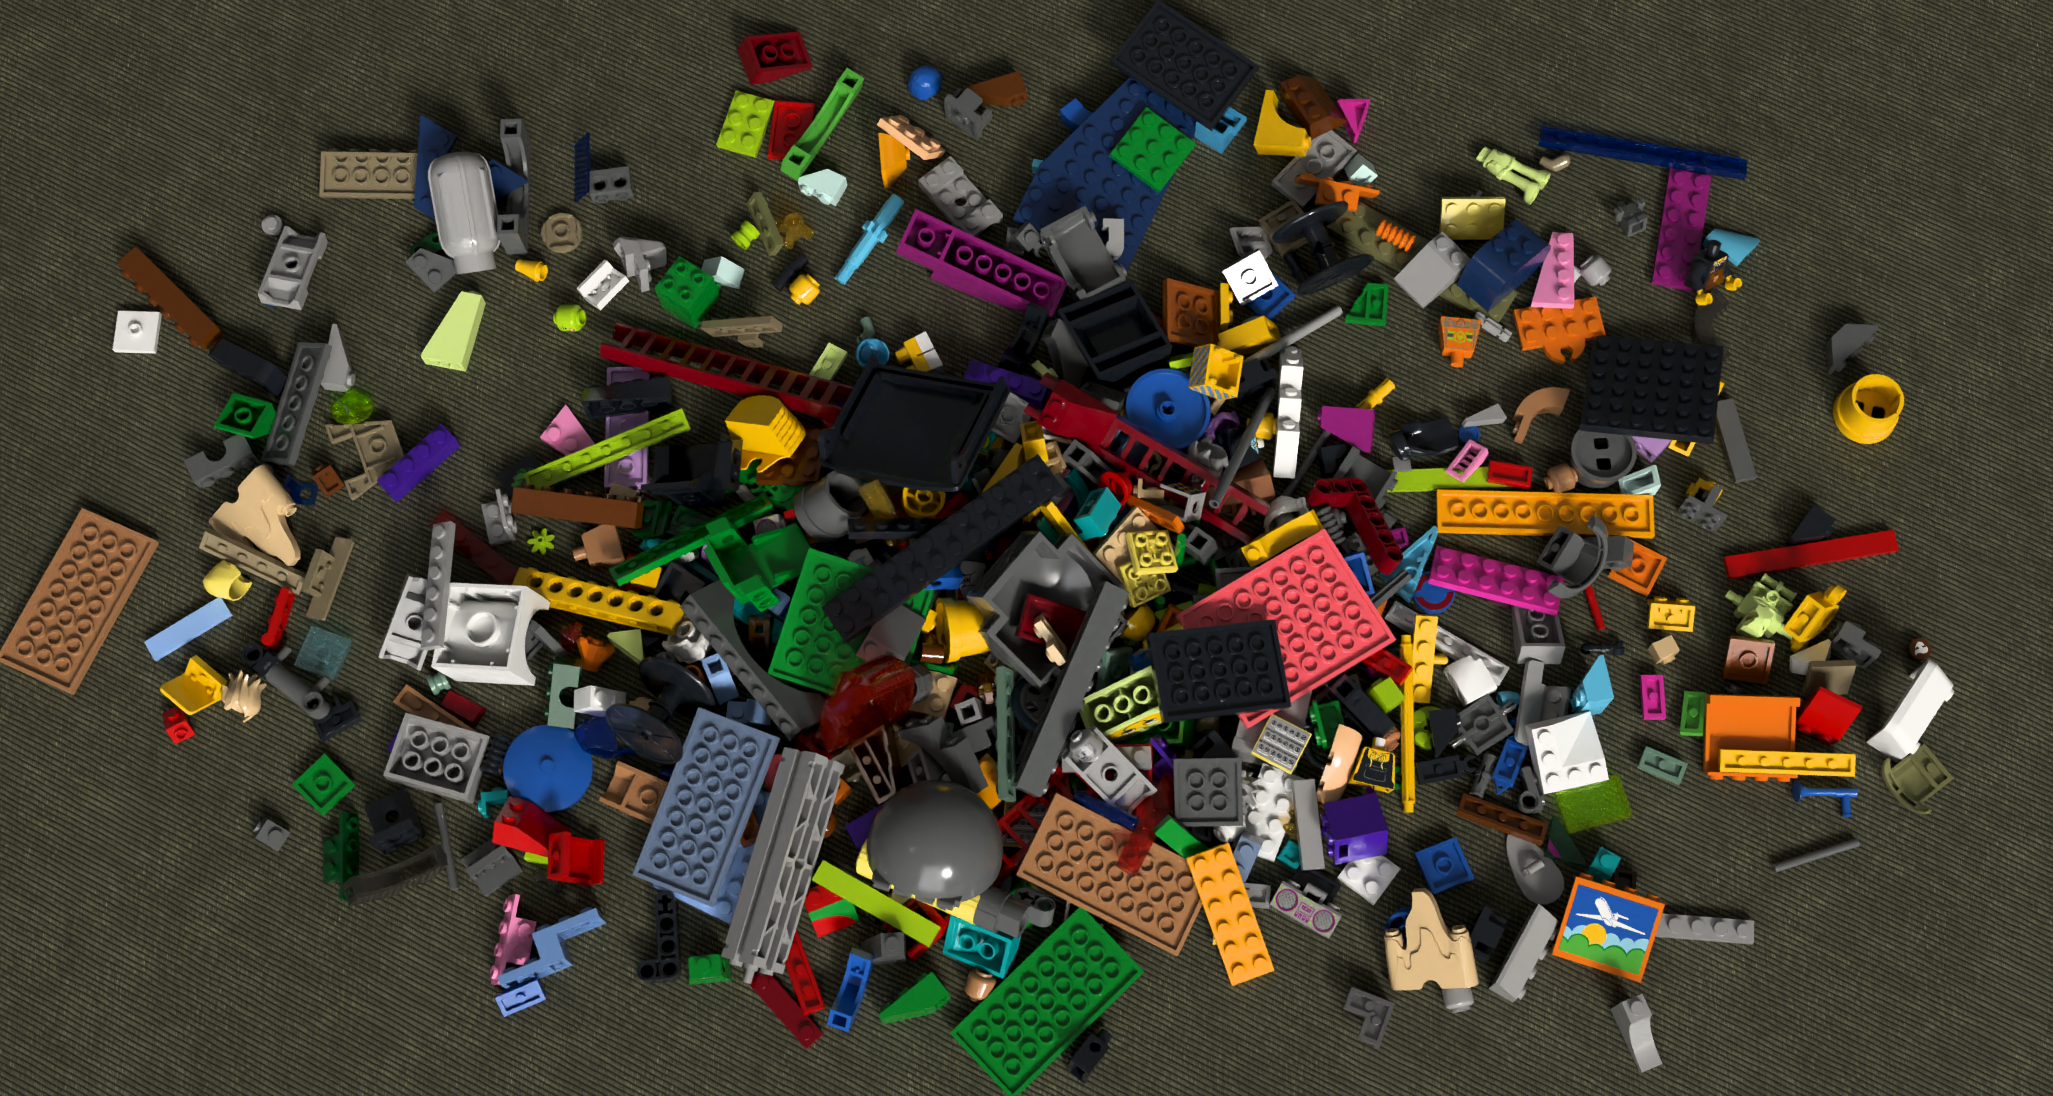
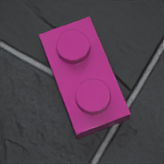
(1652, 697)

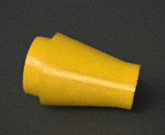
(533, 269)

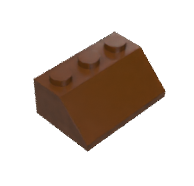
(1310, 105)

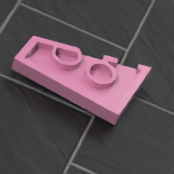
(566, 434)

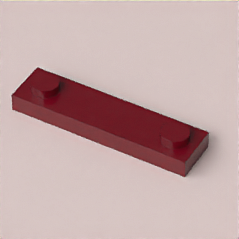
(786, 1009)

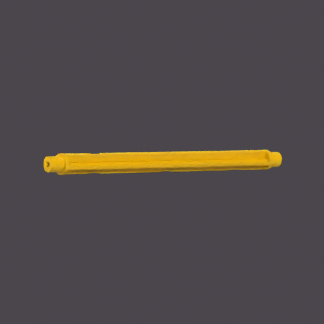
(1407, 729)

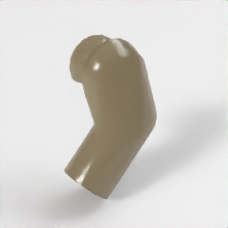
(1555, 164)

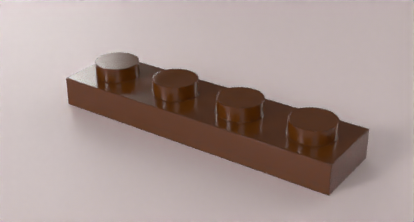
(1502, 819)

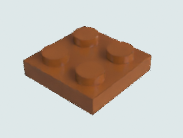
(1748, 659)

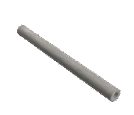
(1297, 334)

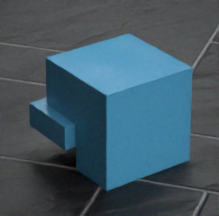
(1223, 132)

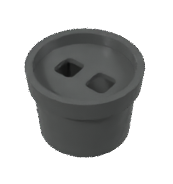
(1618, 449)
(827, 505)

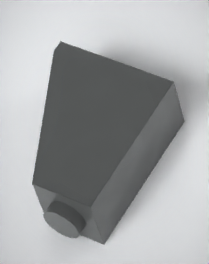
(887, 948)

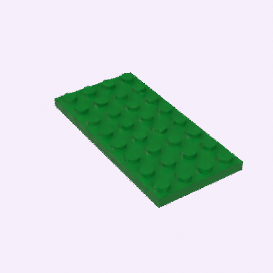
(1047, 1002)

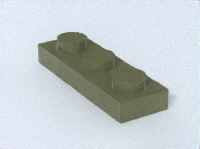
(765, 223)

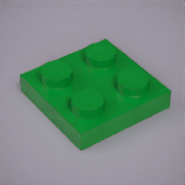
(323, 784)

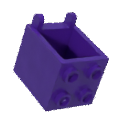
(1354, 828)

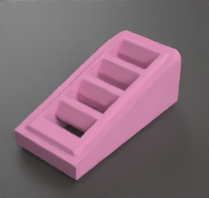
(1470, 446)

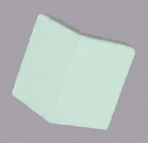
(1360, 171)

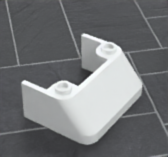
(1913, 712)

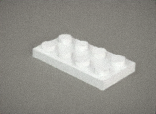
(1270, 810)

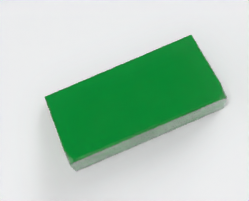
(944, 668)

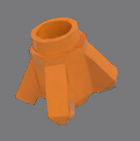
(594, 652)

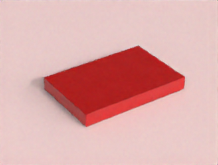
(788, 125)

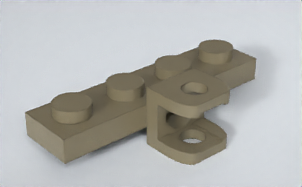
(746, 328)

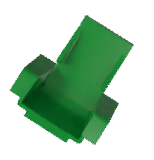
(755, 568)

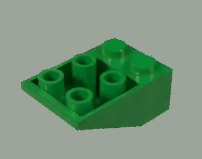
(918, 1001)

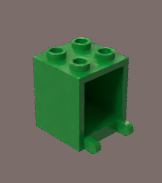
(687, 292)

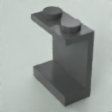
(1375, 477)

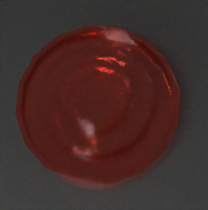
(569, 635)

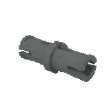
(1483, 775)

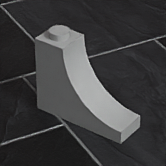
(1634, 1023)

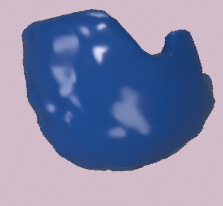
(924, 82)

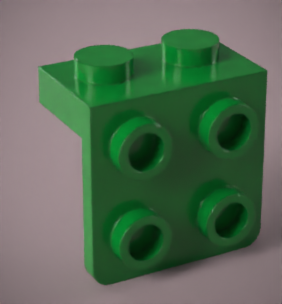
(1327, 718)

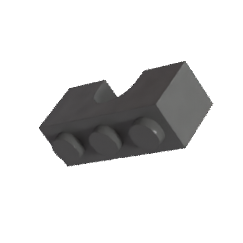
(238, 455)

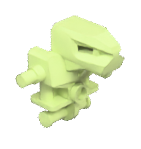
(1762, 608)

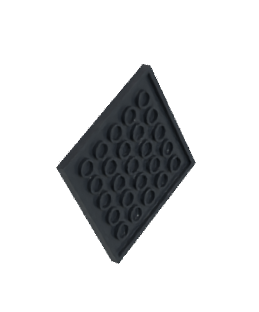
(1652, 389)

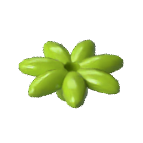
(543, 544)

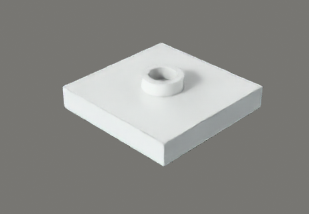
(137, 332)

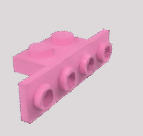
(514, 940)

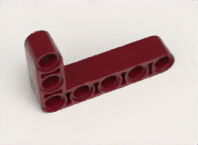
(1365, 514)

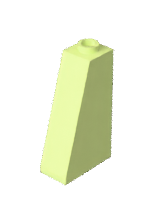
(456, 334)

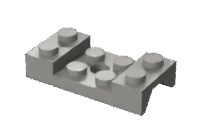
(946, 185)
(286, 285)
(400, 640)
(1128, 785)

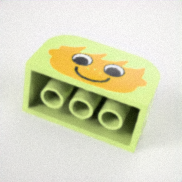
(1123, 707)

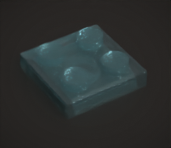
(323, 653)

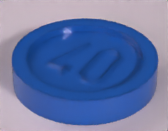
(1467, 433)

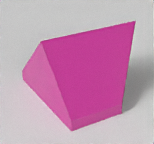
(1355, 113)

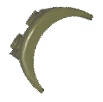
(1915, 778)

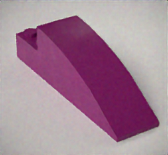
(978, 266)

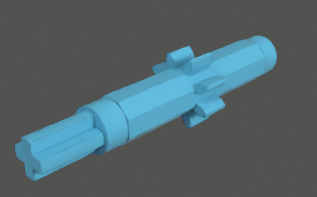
(873, 232)

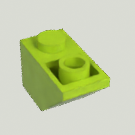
(1385, 694)

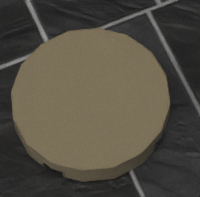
(562, 232)

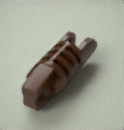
(986, 687)

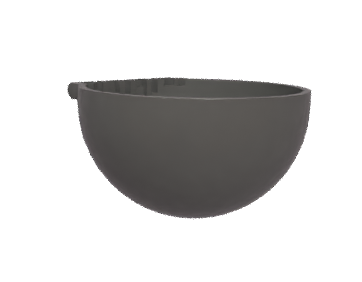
(935, 844)

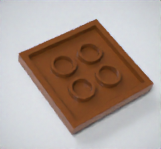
(1190, 313)

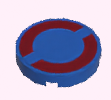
(1431, 597)

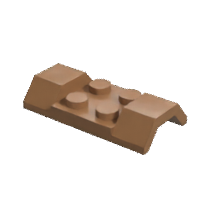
(635, 792)

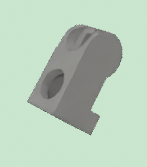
(1115, 236)

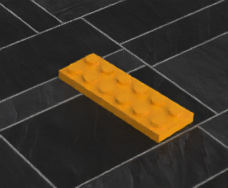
(1229, 913)

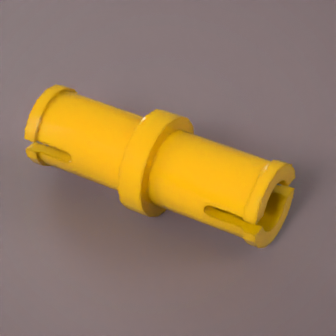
(1375, 396)

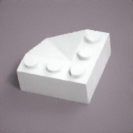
(1566, 752)

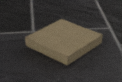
(1831, 675)

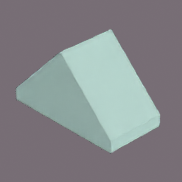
(724, 271)
(1641, 482)

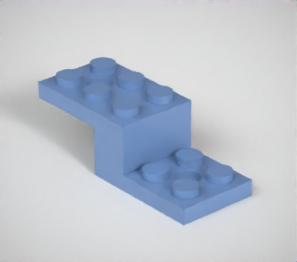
(552, 947)

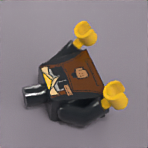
(1709, 270)

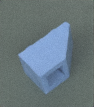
(720, 678)

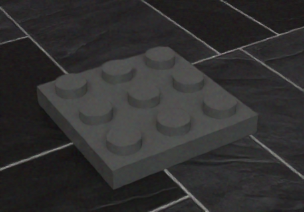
(1208, 791)

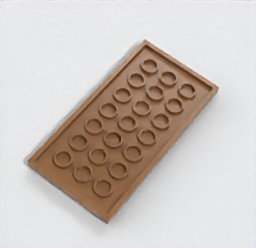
(77, 601)
(1076, 860)

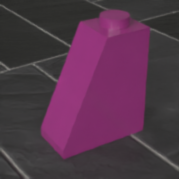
(1349, 424)

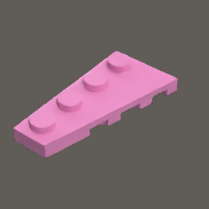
(1556, 278)

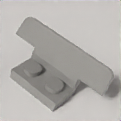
(1538, 700)

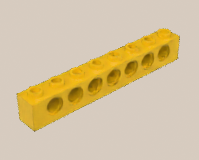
(605, 608)

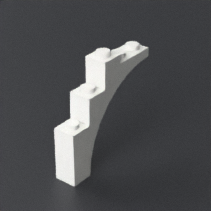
(1288, 412)

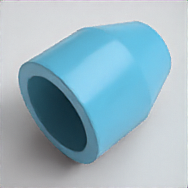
(1505, 696)

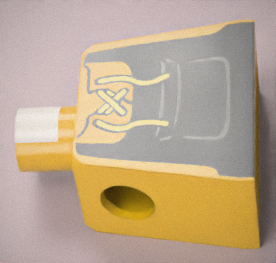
(1374, 767)

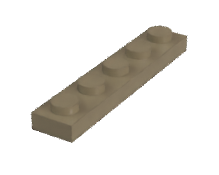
(252, 560)

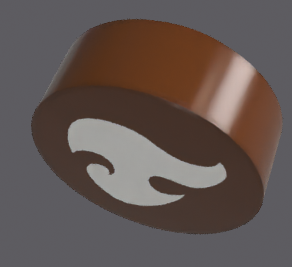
(1919, 649)

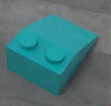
(981, 947)

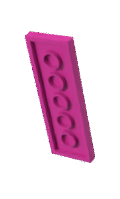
(1494, 580)

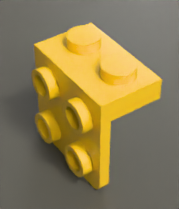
(195, 688)

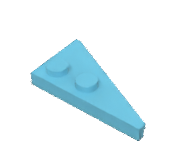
(1414, 563)

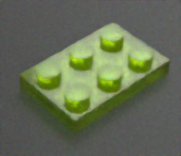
(1593, 805)

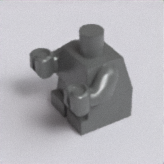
(1631, 217)

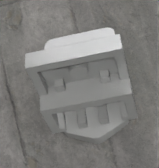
(640, 257)

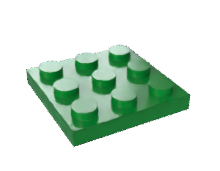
(1152, 150)

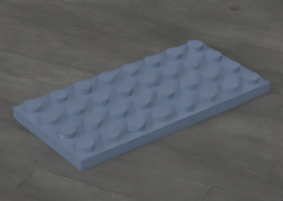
(706, 807)

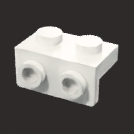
(602, 285)

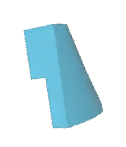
(1734, 244)

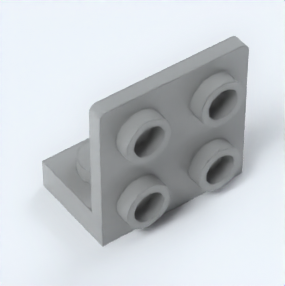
(499, 521)

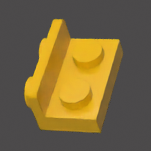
(1670, 615)

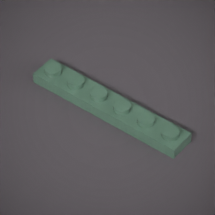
(1005, 734)

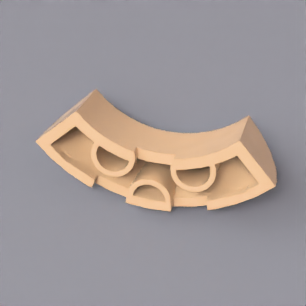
(1343, 756)

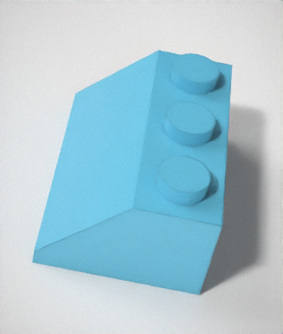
(1593, 691)

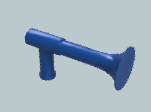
(1845, 793)

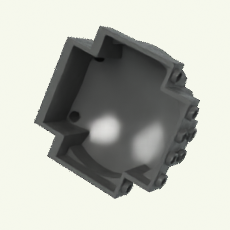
(1034, 566)

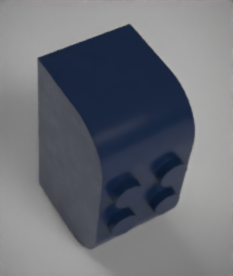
(1503, 264)

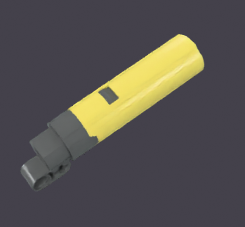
(993, 908)

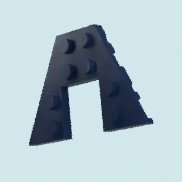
(436, 142)

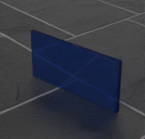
(582, 167)

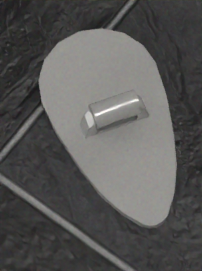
(1534, 874)

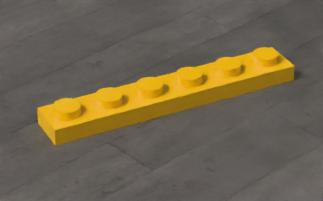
(1786, 762)

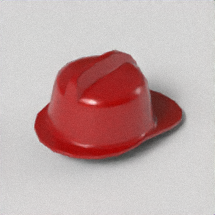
(1118, 484)

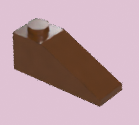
(1002, 90)

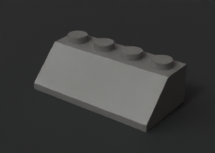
(1524, 954)

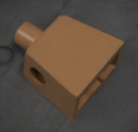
(601, 547)

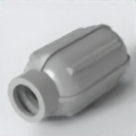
(465, 210)

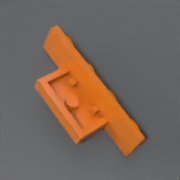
(1332, 191)

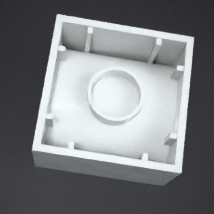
(488, 633)

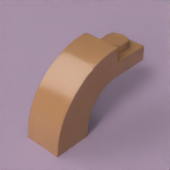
(1539, 402)

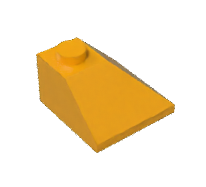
(892, 157)

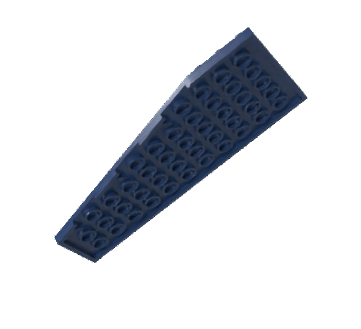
(1085, 175)

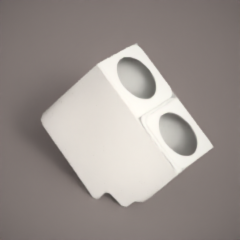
(1470, 679)

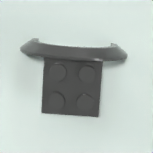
(1575, 558)

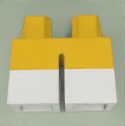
(920, 353)

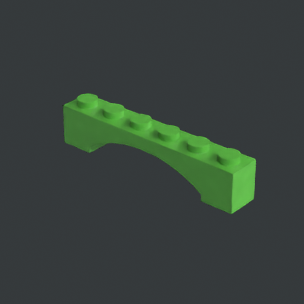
(812, 140)

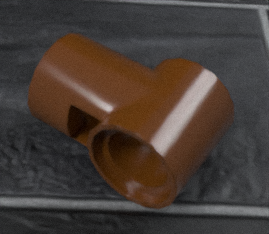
(930, 649)

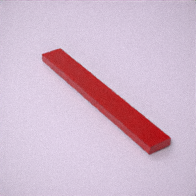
(1810, 554)

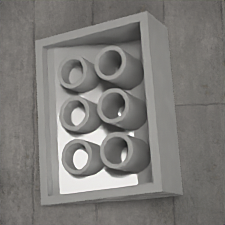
(437, 758)

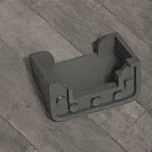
(1081, 255)

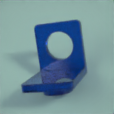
(294, 490)

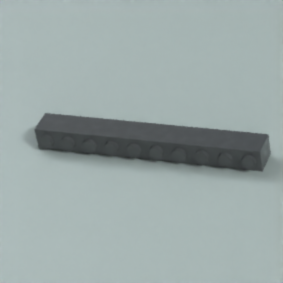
(1070, 689)

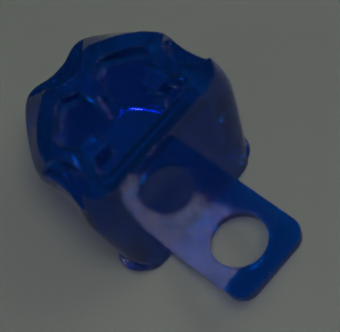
(598, 739)

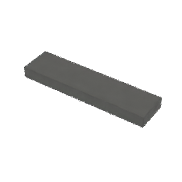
(1734, 442)

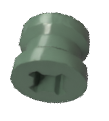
(438, 682)

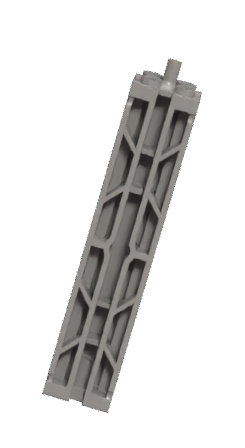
(782, 862)

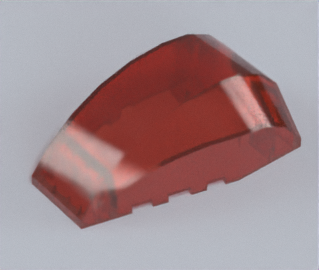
(866, 699)

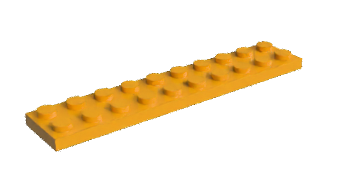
(1542, 513)

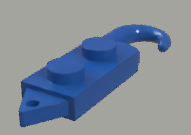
(1509, 763)

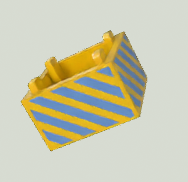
(1215, 372)

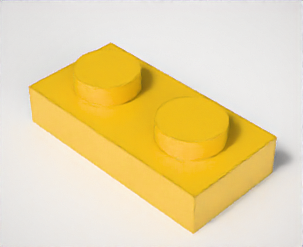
(1225, 298)

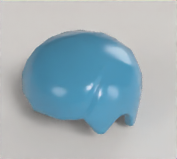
(872, 346)

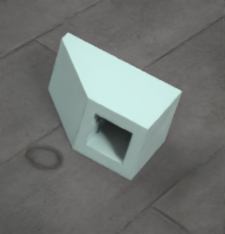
(824, 185)

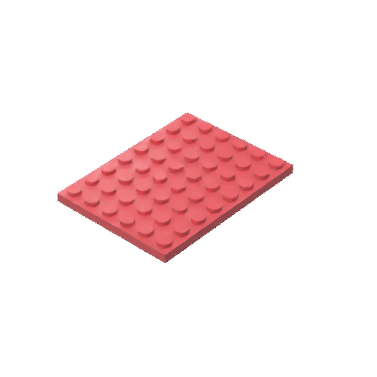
(1318, 612)

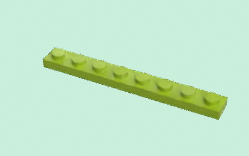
(608, 450)

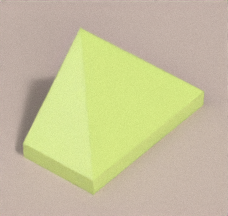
(629, 643)

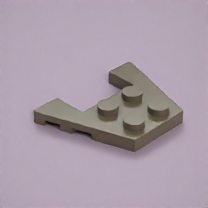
(377, 448)

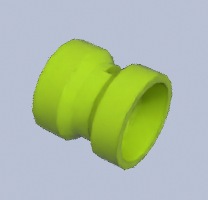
(745, 235)

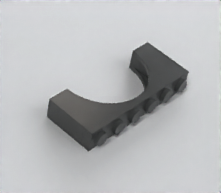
(514, 225)

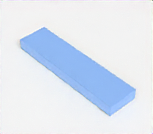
(188, 628)

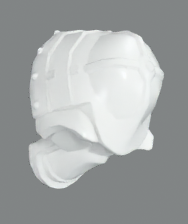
(1283, 510)
(688, 644)

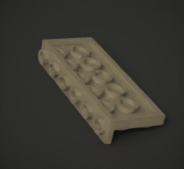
(368, 174)

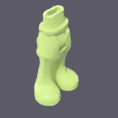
(1501, 166)

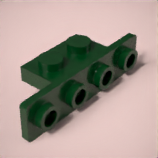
(342, 852)

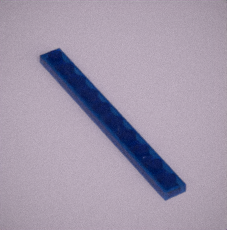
(1643, 152)

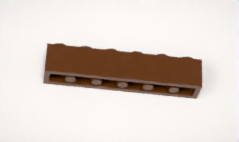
(170, 298)
(577, 507)

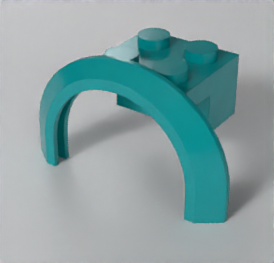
(1095, 512)

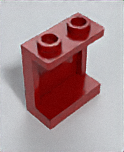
(575, 859)

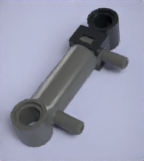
(287, 682)

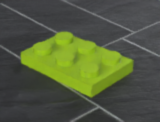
(745, 124)

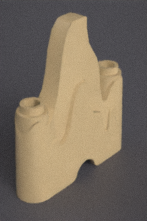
(260, 516)
(1430, 949)

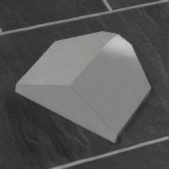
(1250, 238)

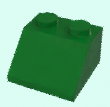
(246, 416)

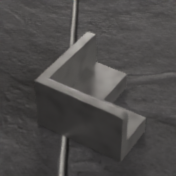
(1375, 1013)

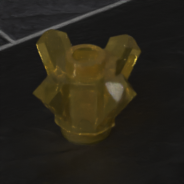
(794, 229)

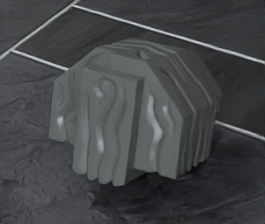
(923, 683)

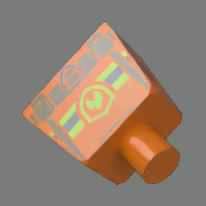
(1458, 338)

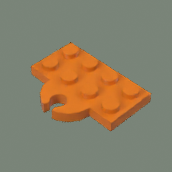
(1559, 328)

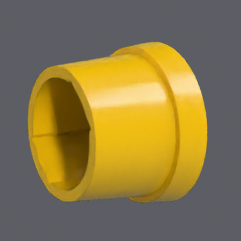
(1871, 391)
(960, 627)

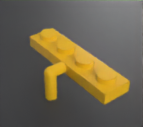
(1423, 656)

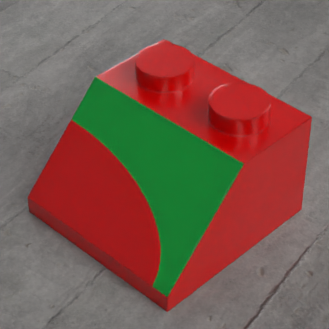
(829, 911)

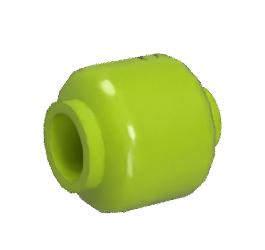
(569, 317)

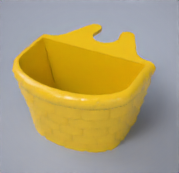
(766, 430)

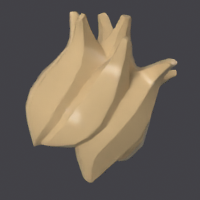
(243, 694)

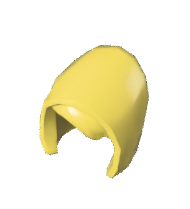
(226, 582)

